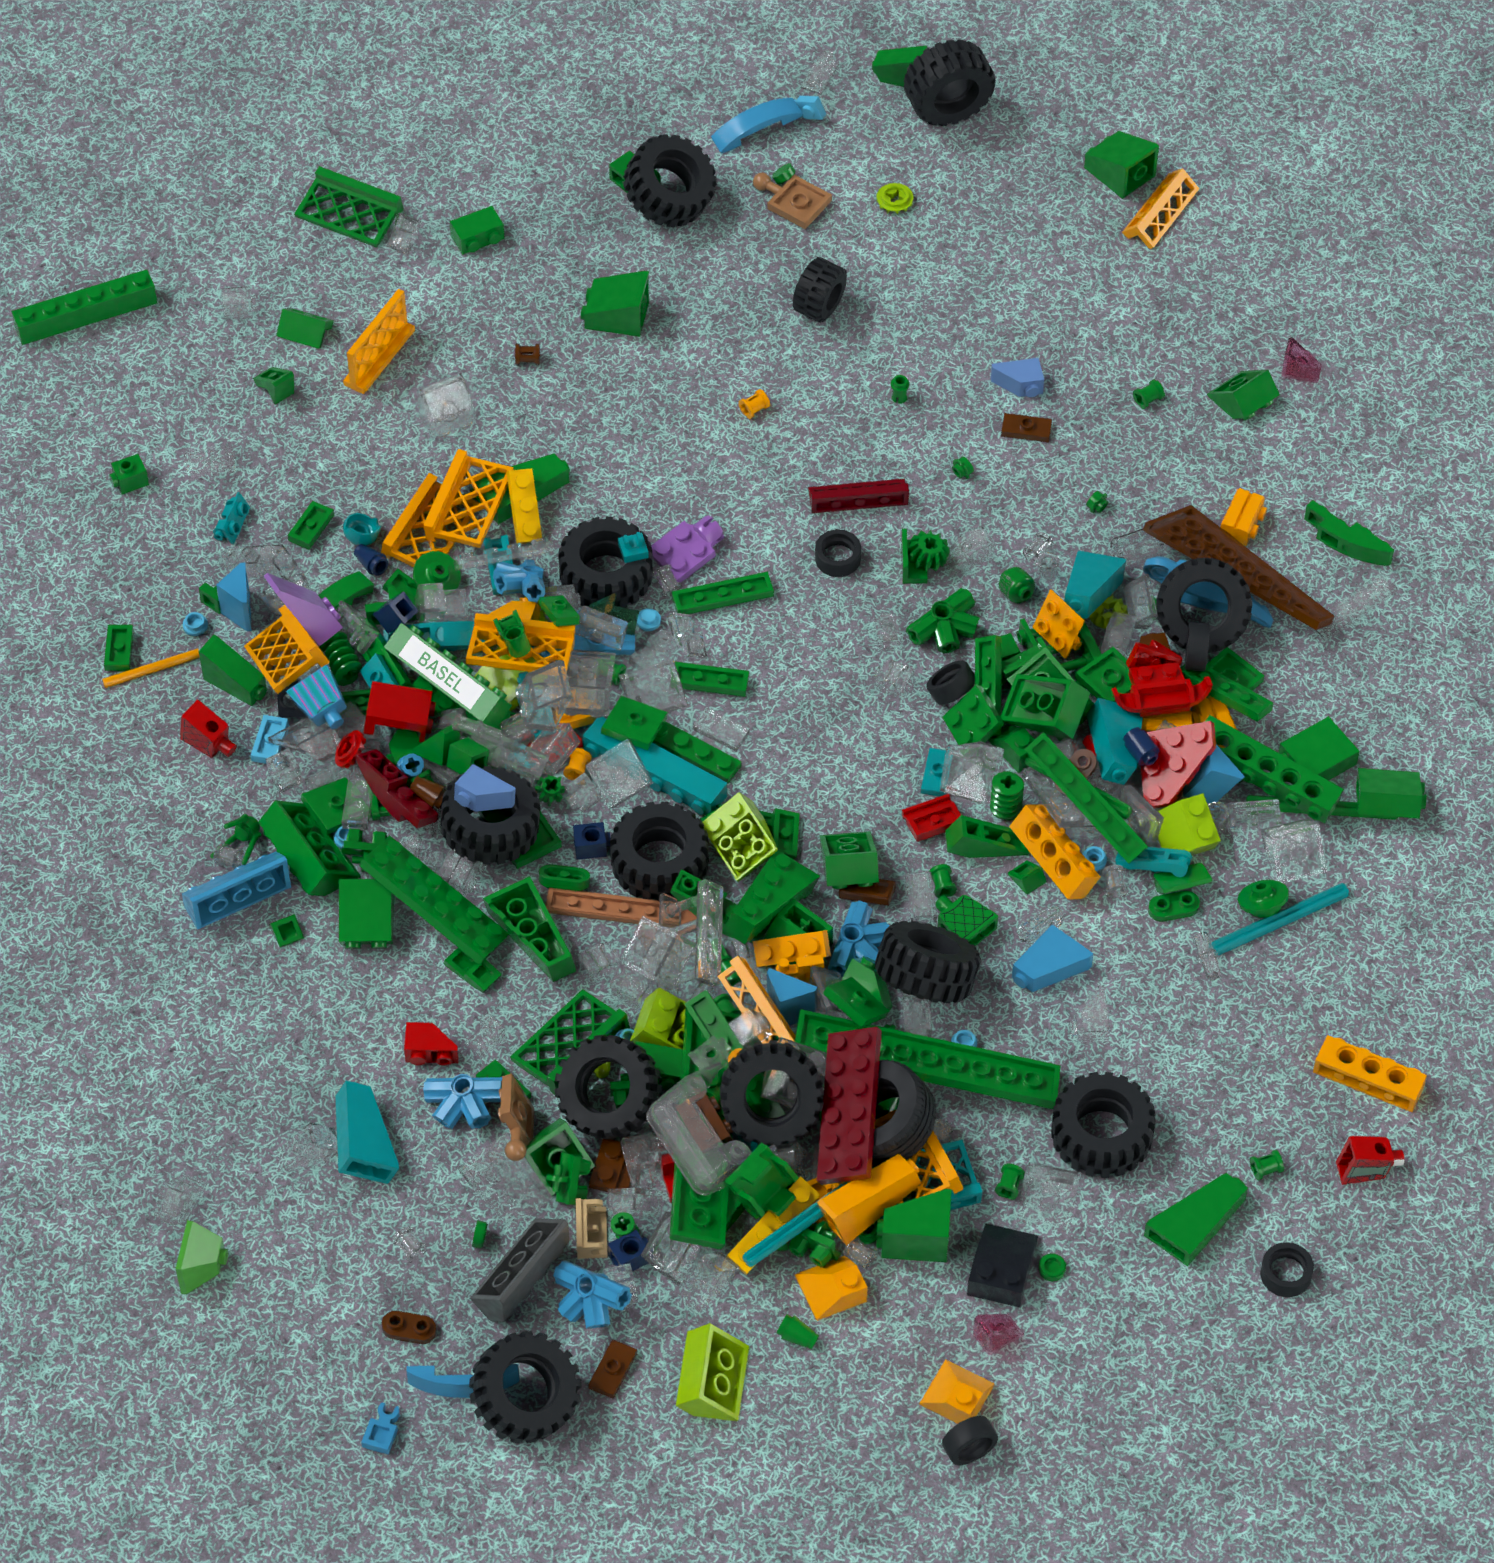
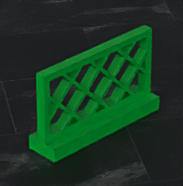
(360, 193)
(617, 1021)

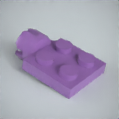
(688, 547)

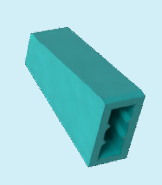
(1093, 581)
(1108, 727)
(362, 1135)

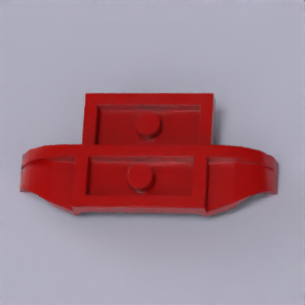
(1161, 690)

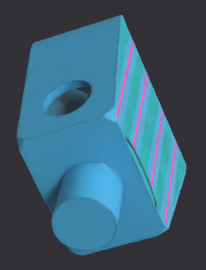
(319, 698)

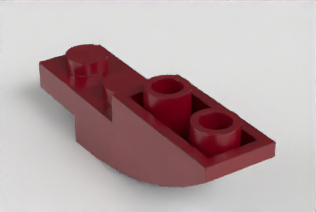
(391, 790)

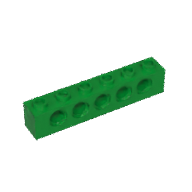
(1281, 770)

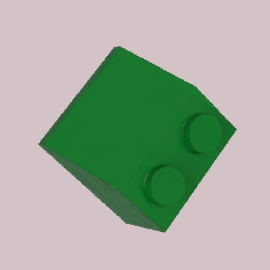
(1245, 393)

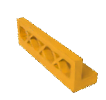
(1160, 198)
(760, 995)

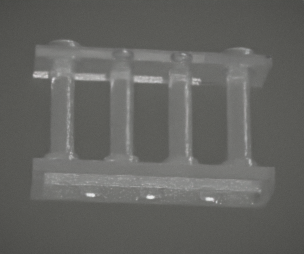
(707, 927)

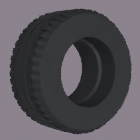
(913, 1119)

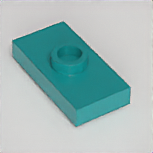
(377, 671)
(933, 773)

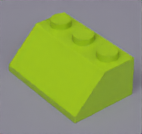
(712, 1374)

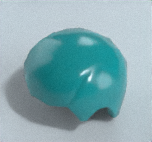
(361, 529)

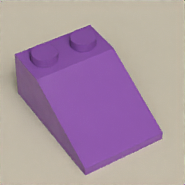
(313, 613)

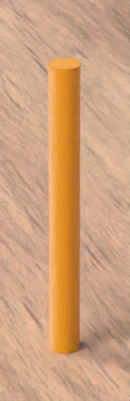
(151, 668)

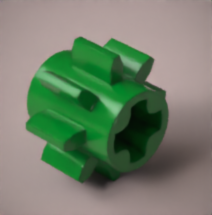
(553, 794)

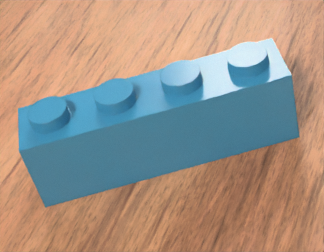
(237, 889)

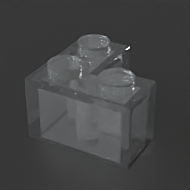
(440, 604)

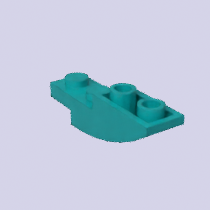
(449, 634)

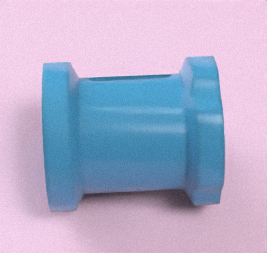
(410, 758)

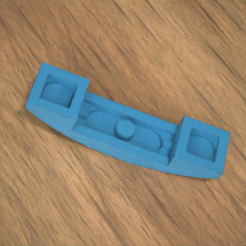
(753, 120)
(454, 1386)

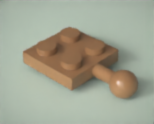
(796, 200)
(518, 1115)

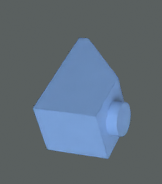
(1019, 377)
(483, 791)

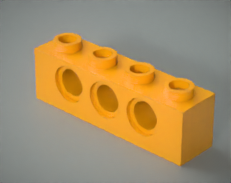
(1055, 851)
(1355, 1074)

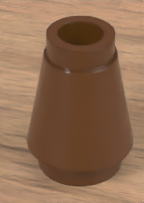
(428, 791)

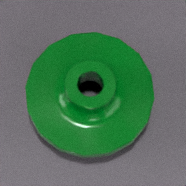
(425, 572)
(1263, 898)

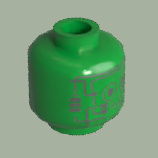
(1016, 585)

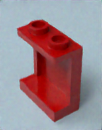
(399, 708)

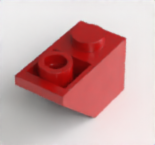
(428, 1044)

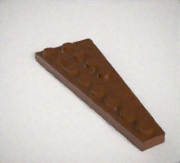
(1200, 537)

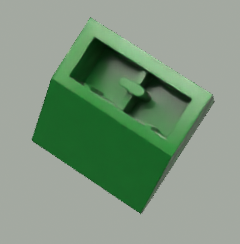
(796, 920)

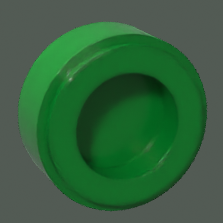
(783, 173)
(479, 1234)
(1052, 1267)

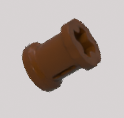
(534, 350)

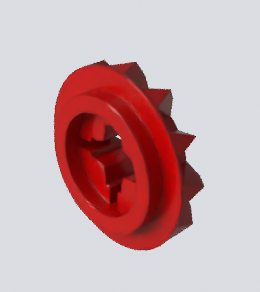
(349, 748)

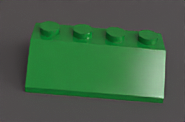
(308, 850)

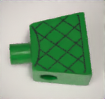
(966, 918)

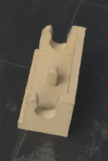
(591, 1229)

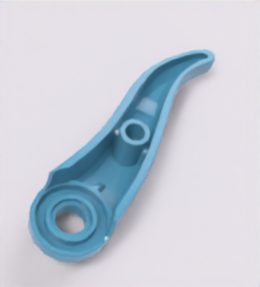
(1203, 594)

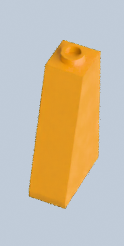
(863, 1201)

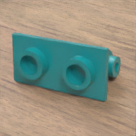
(233, 519)

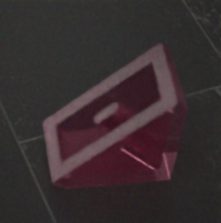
(1300, 363)
(995, 1331)

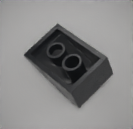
(1002, 1265)

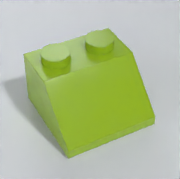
(1188, 826)

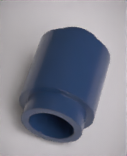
(1141, 746)

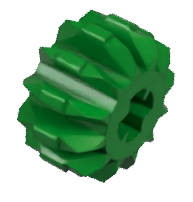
(928, 550)

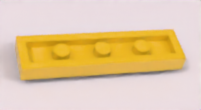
(769, 1223)

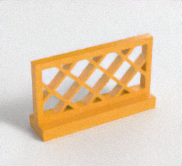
(378, 344)
(447, 498)
(409, 520)
(539, 633)
(299, 640)
(938, 1160)

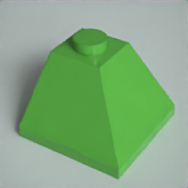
(199, 1257)

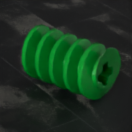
(342, 658)
(1006, 795)

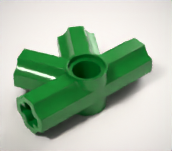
(946, 628)

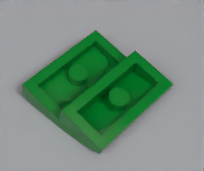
(784, 830)

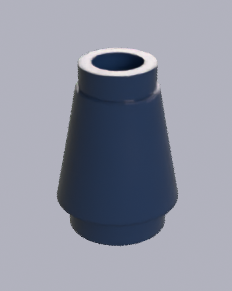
(371, 560)

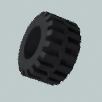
(819, 289)

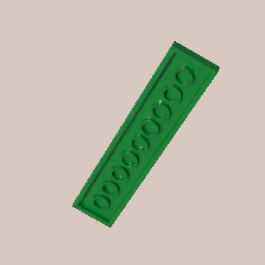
(947, 1061)
(694, 1216)

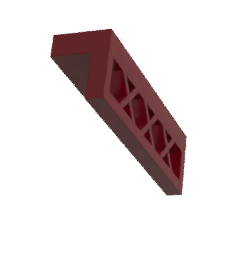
(858, 495)

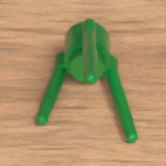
(246, 829)

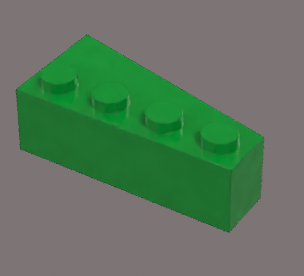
(768, 894)
(531, 927)

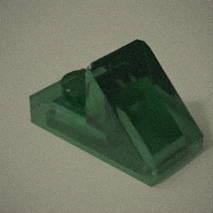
(607, 606)

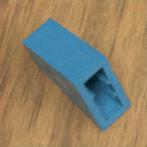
(1051, 960)

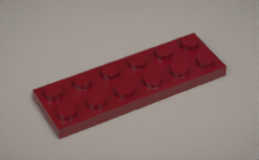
(849, 1106)

